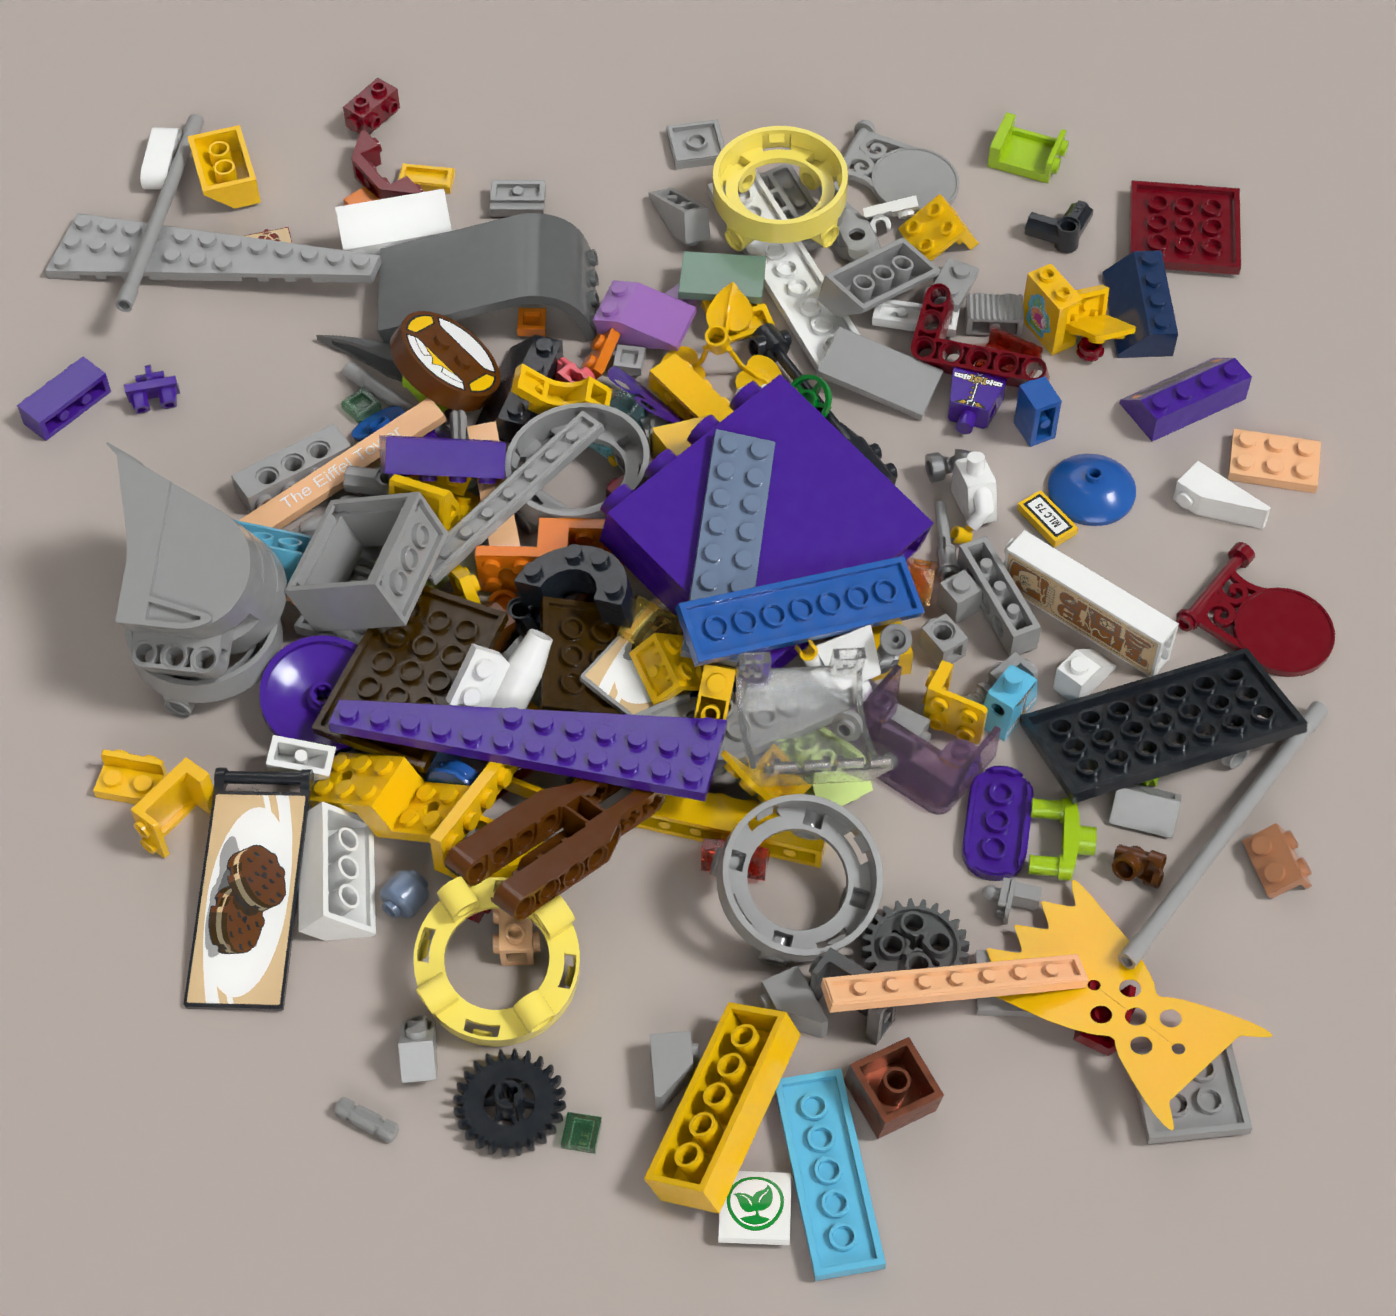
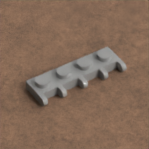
(792, 194)

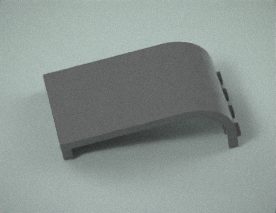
(491, 269)

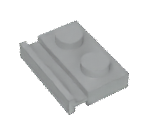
(517, 197)

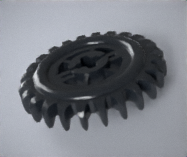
(513, 1077)

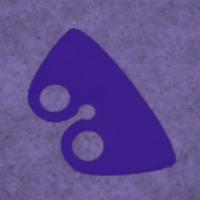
(662, 410)

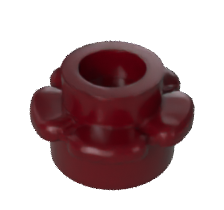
(1089, 351)

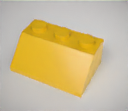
(225, 167)

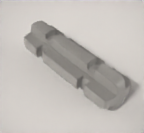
(366, 1119)

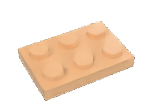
(1274, 460)

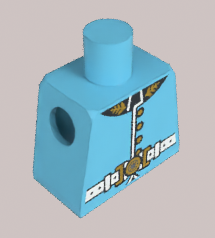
(1013, 692)

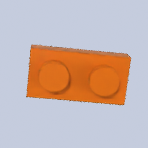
(602, 350)

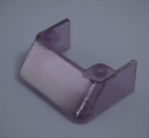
(923, 771)

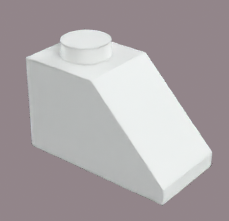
(1081, 673)
(294, 755)

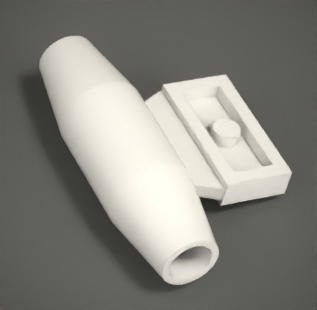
(494, 682)

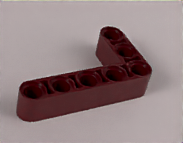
(967, 353)

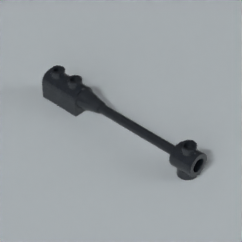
(775, 345)

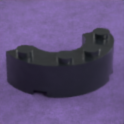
(576, 571)

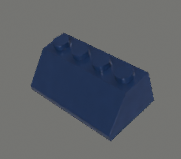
(1143, 299)

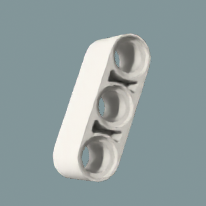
(159, 156)

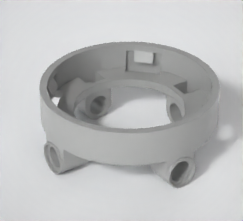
(620, 434)
(184, 692)
(809, 819)

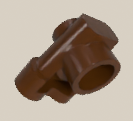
(1135, 862)

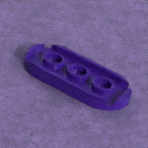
(997, 823)

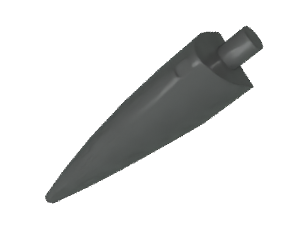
(368, 351)

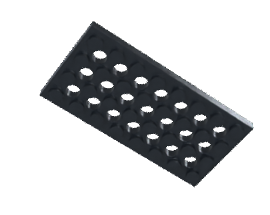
(1250, 680)

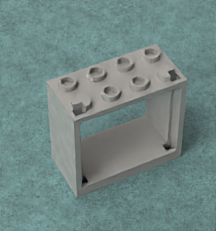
(410, 544)

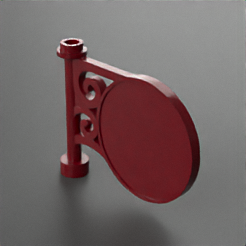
(1278, 625)

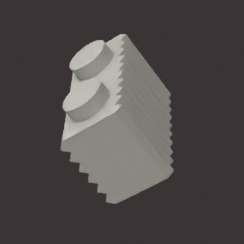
(991, 311)

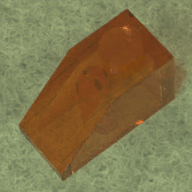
(924, 577)

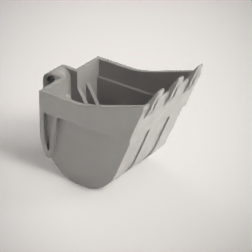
(191, 578)

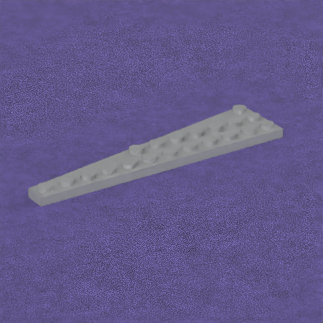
(109, 247)

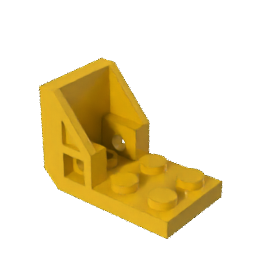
(446, 506)

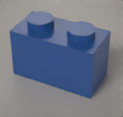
(1037, 411)

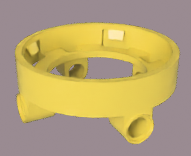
(819, 166)
(530, 1014)

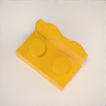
(128, 776)

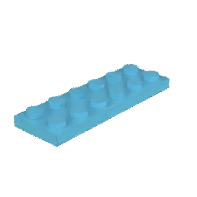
(829, 1175)

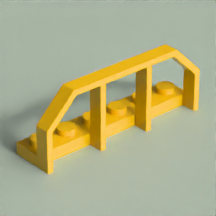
(469, 813)

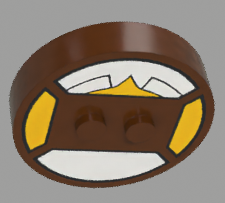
(444, 361)

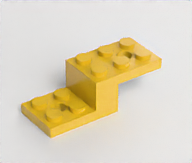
(387, 795)

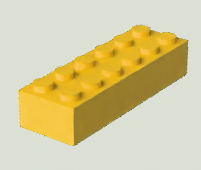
(723, 1107)

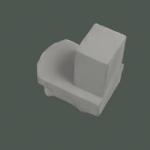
(1012, 894)

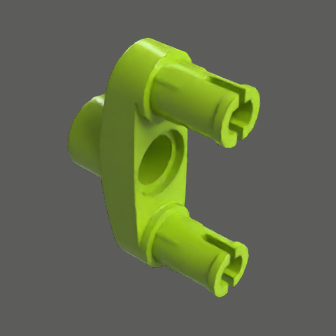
(1075, 839)

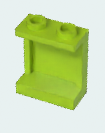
(1026, 151)

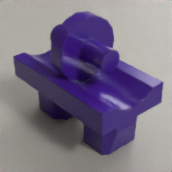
(152, 386)

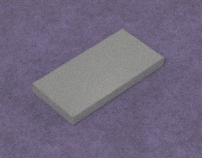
(879, 373)

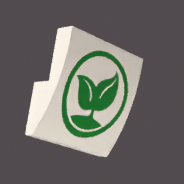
(757, 1209)

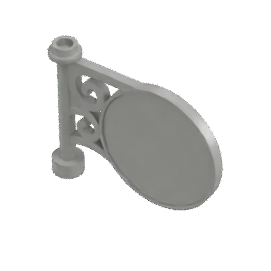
(900, 172)

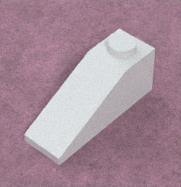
(1217, 498)

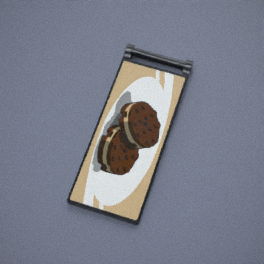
(248, 893)

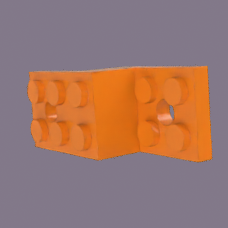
(553, 533)

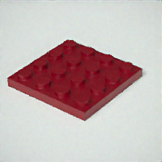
(1189, 223)

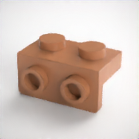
(1277, 861)

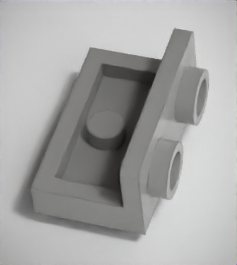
(958, 278)

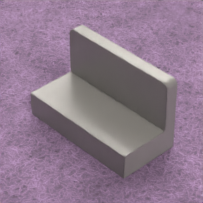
(1146, 810)

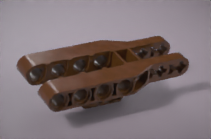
(563, 860)

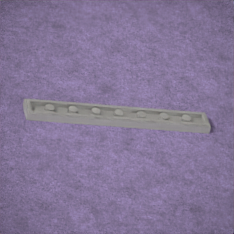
(515, 492)

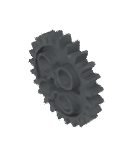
(913, 946)

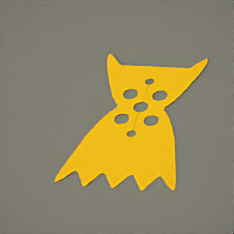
(1098, 942)

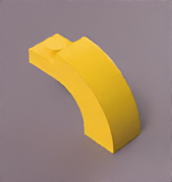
(547, 393)

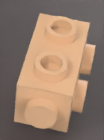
(515, 939)

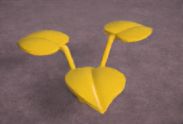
(730, 312)

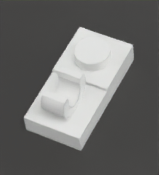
(902, 208)

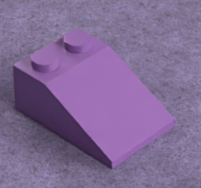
(644, 316)

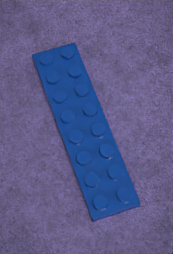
(798, 610)

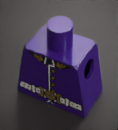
(974, 399)

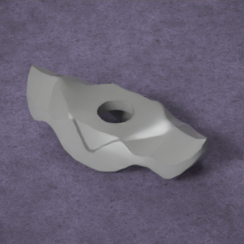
(851, 222)

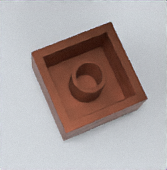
(893, 1087)

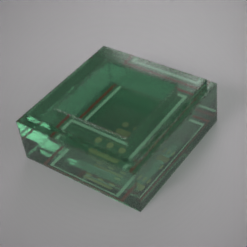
(361, 405)
(581, 1132)

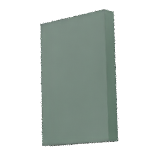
(708, 273)

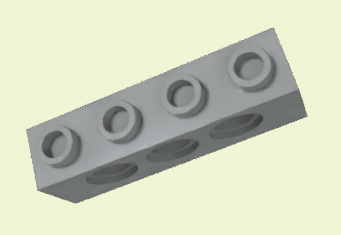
(288, 466)
(1000, 597)

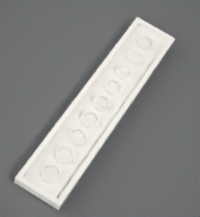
(792, 279)

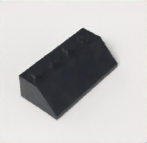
(508, 408)

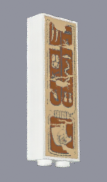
(1090, 604)

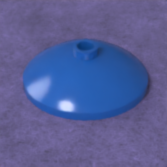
(1092, 499)

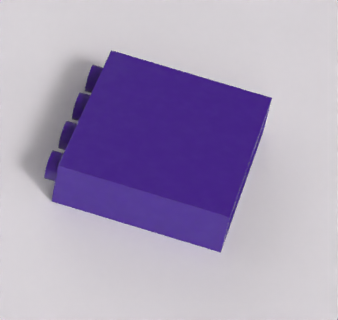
(821, 514)

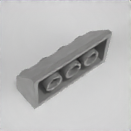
(875, 278)

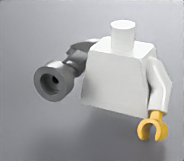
(971, 486)
(894, 641)

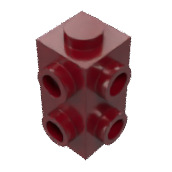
(371, 107)

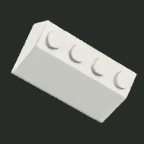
(392, 221)
(337, 876)

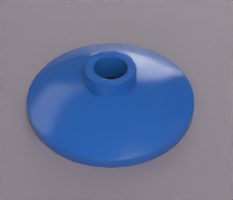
(375, 422)

